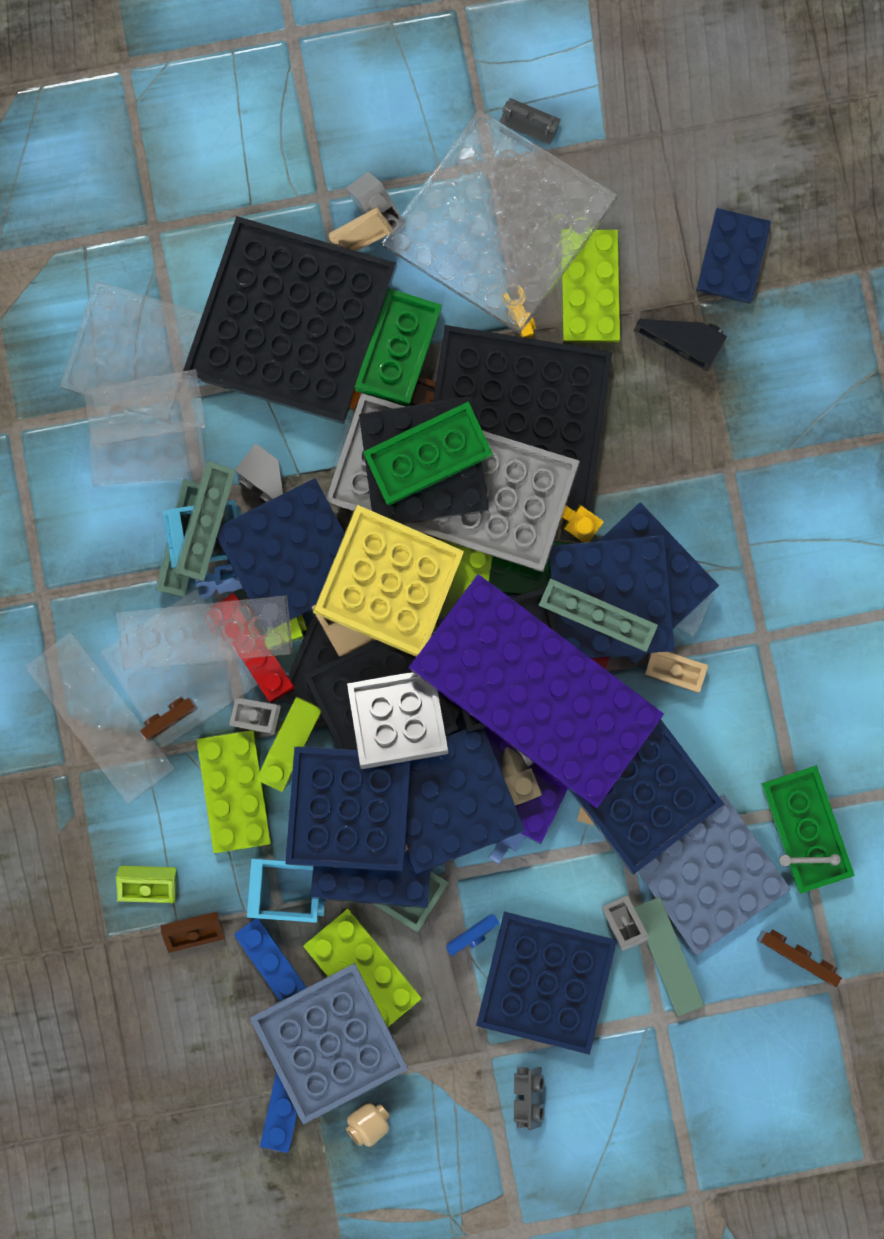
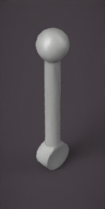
(834, 860)

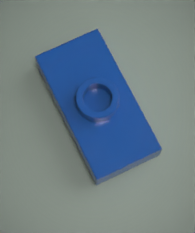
(473, 935)

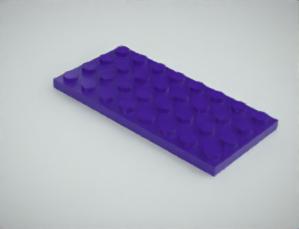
(536, 691)

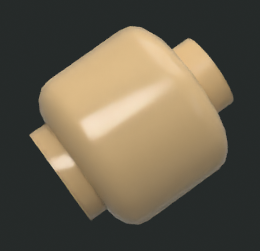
(368, 1124)

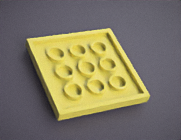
(388, 581)

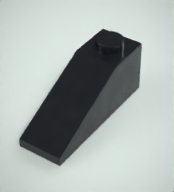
(689, 340)

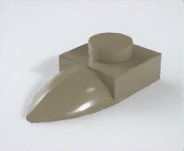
(518, 777)

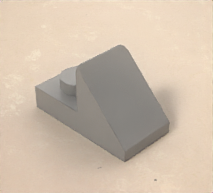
(255, 716)

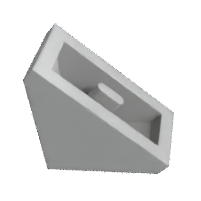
(625, 923)

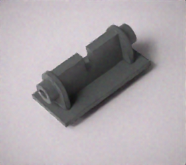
(529, 121)
(530, 1083)

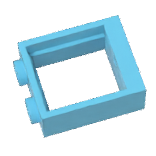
(175, 532)
(256, 894)

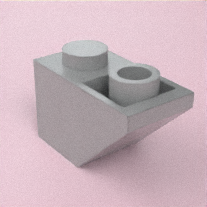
(370, 193)
(262, 472)

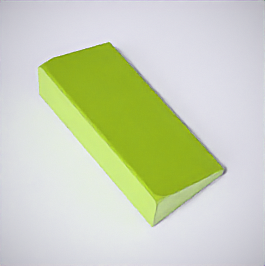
(146, 884)

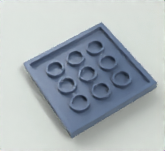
(713, 878)
(329, 1043)

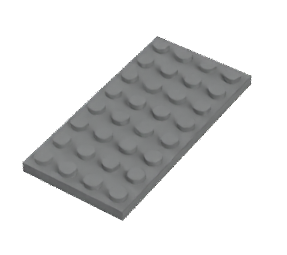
(523, 488)

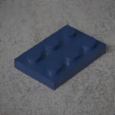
(733, 255)

